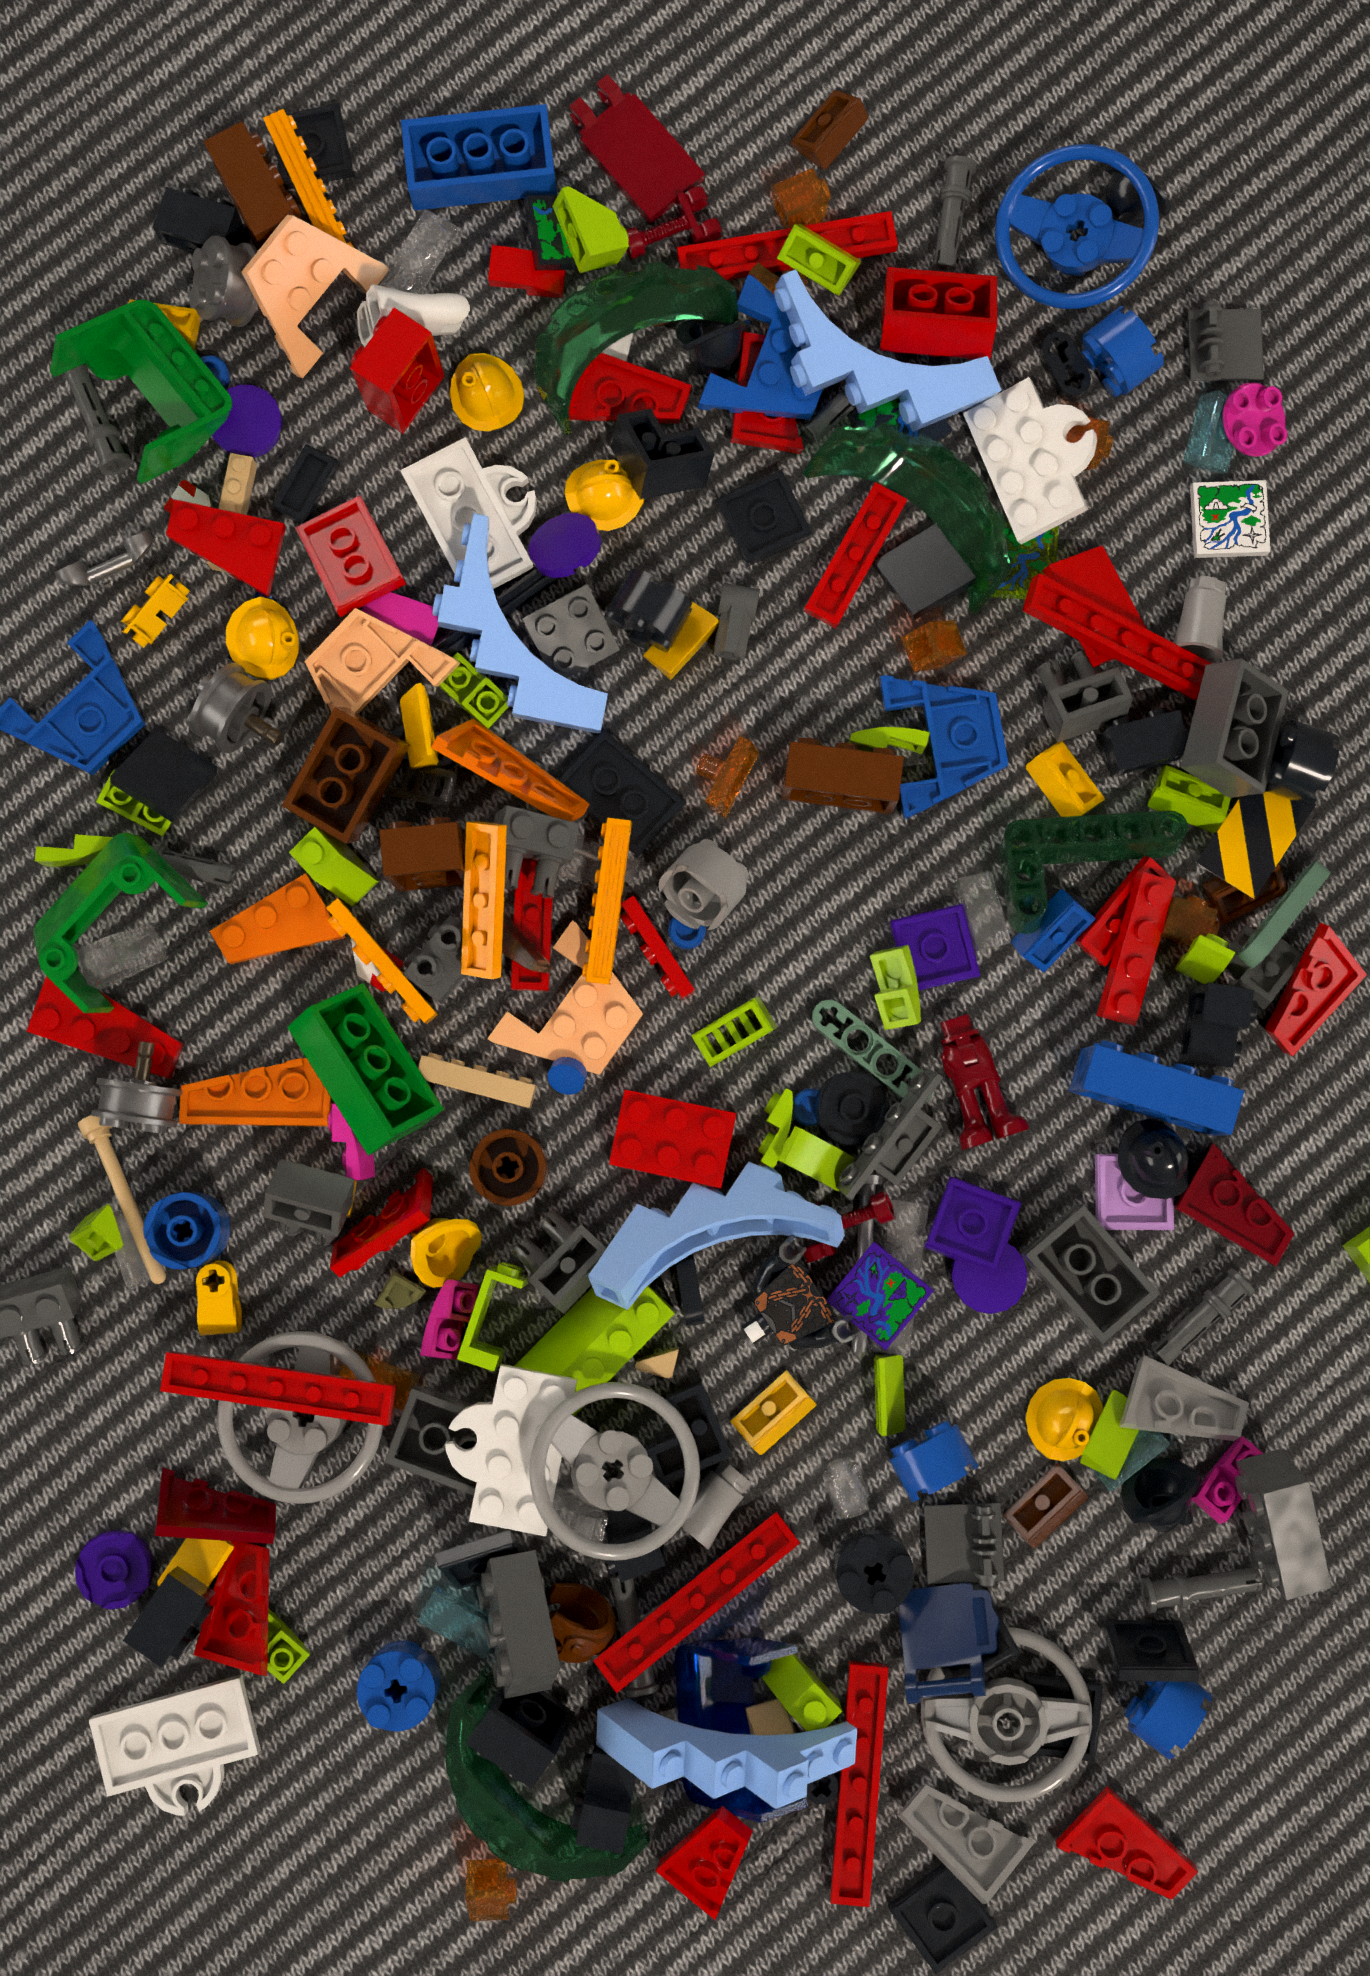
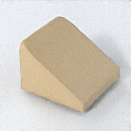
(659, 1364)
(768, 1719)

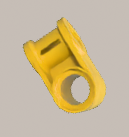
(218, 1307)

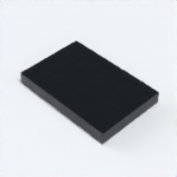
(624, 789)

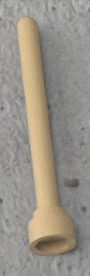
(99, 1136)

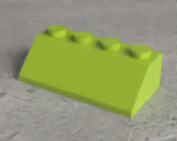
(597, 1338)

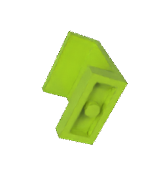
(475, 1351)

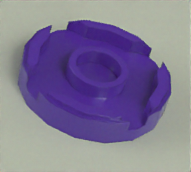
(252, 422)
(564, 545)
(987, 1291)
(114, 1569)

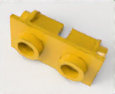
(144, 619)

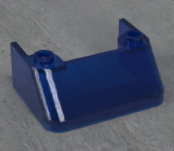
(712, 1694)

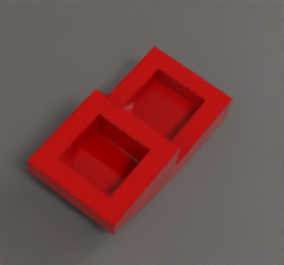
(516, 269)

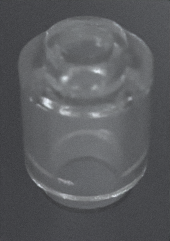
(846, 1488)

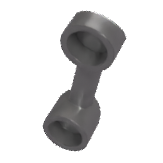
(136, 549)

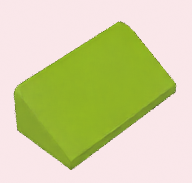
(818, 259)
(1190, 797)
(98, 1234)
(889, 1394)
(1109, 1442)

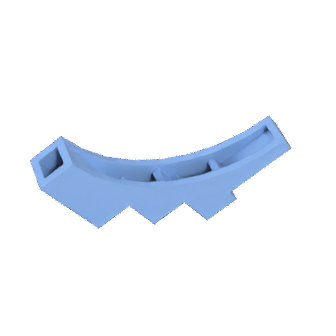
(872, 379)
(474, 609)
(753, 1207)
(722, 1762)

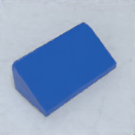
(1060, 927)

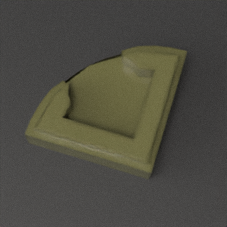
(399, 1292)

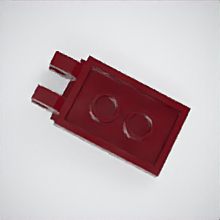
(635, 150)

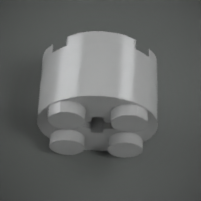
(703, 885)

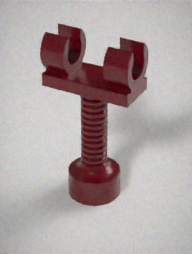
(687, 203)
(879, 1208)

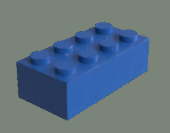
(478, 157)
(1157, 1090)

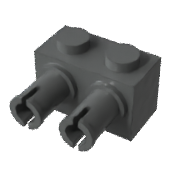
(1084, 703)
(537, 838)
(438, 964)
(308, 1200)
(565, 1273)
(40, 1302)

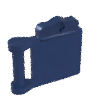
(947, 1630)

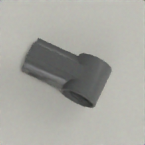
(736, 613)

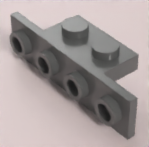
(898, 1141)

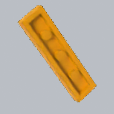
(483, 899)
(369, 950)

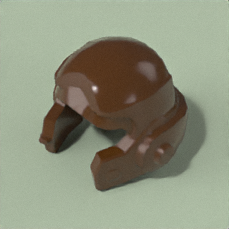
(582, 1623)

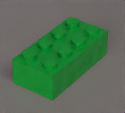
(365, 1068)

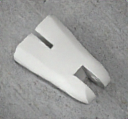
(436, 312)

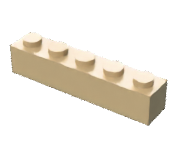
(237, 487)
(477, 1080)

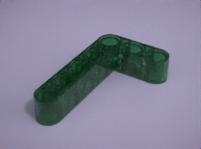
(1076, 849)

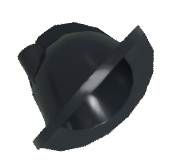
(1125, 201)
(712, 344)
(1154, 1160)
(1160, 1494)

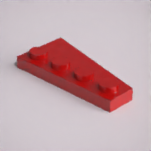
(103, 1034)

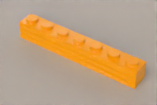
(302, 174)
(607, 901)

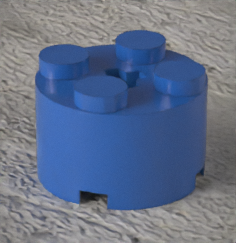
(1121, 351)
(168, 1240)
(933, 1461)
(386, 1705)
(1167, 1714)

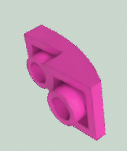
(406, 615)
(354, 1158)
(446, 1319)
(1218, 1490)

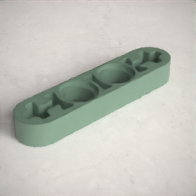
(1283, 914)
(869, 1056)

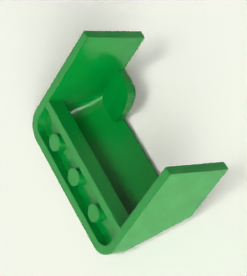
(162, 365)
(123, 865)

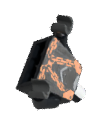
(793, 1305)

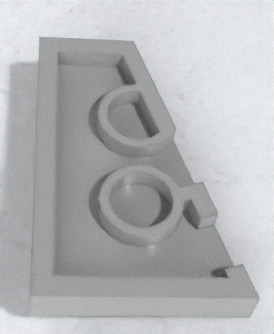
(1179, 1404)
(968, 1844)

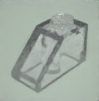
(120, 956)

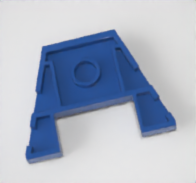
(770, 383)
(91, 719)
(963, 738)

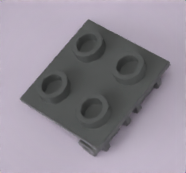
(1225, 344)
(571, 632)
(964, 1543)

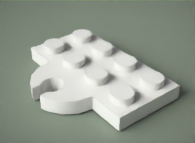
(1031, 457)
(453, 487)
(505, 1445)
(176, 1742)

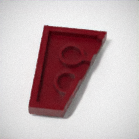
(1231, 1208)
(204, 1513)

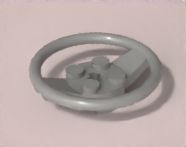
(300, 1440)
(633, 1487)
(1039, 1722)

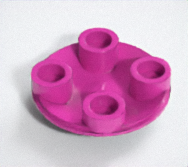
(1255, 419)

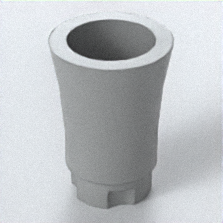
(1203, 618)
(714, 1502)

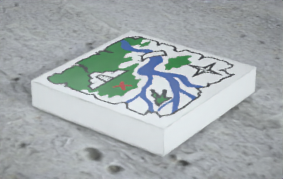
(1230, 519)

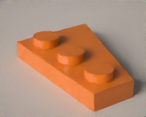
(280, 922)

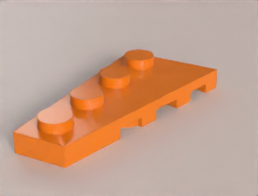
(503, 765)
(260, 1097)

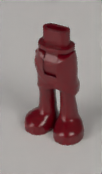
(969, 1065)

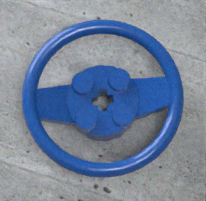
(1052, 223)

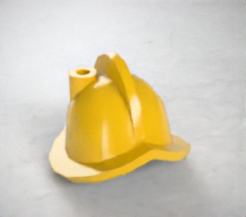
(486, 392)
(602, 494)
(262, 638)
(444, 1250)
(1063, 1418)

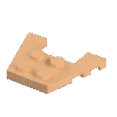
(294, 273)
(364, 658)
(587, 1023)

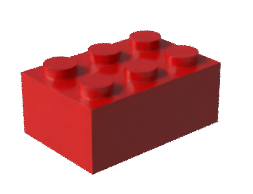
(938, 313)
(397, 369)
(672, 1138)

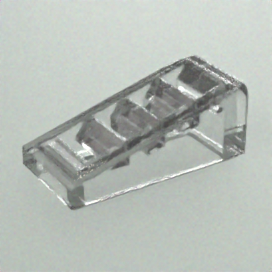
(579, 1515)

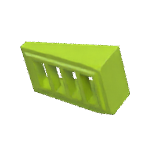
(760, 1012)

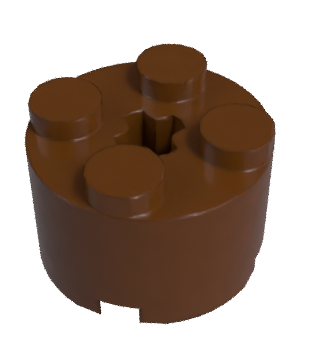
(490, 1157)

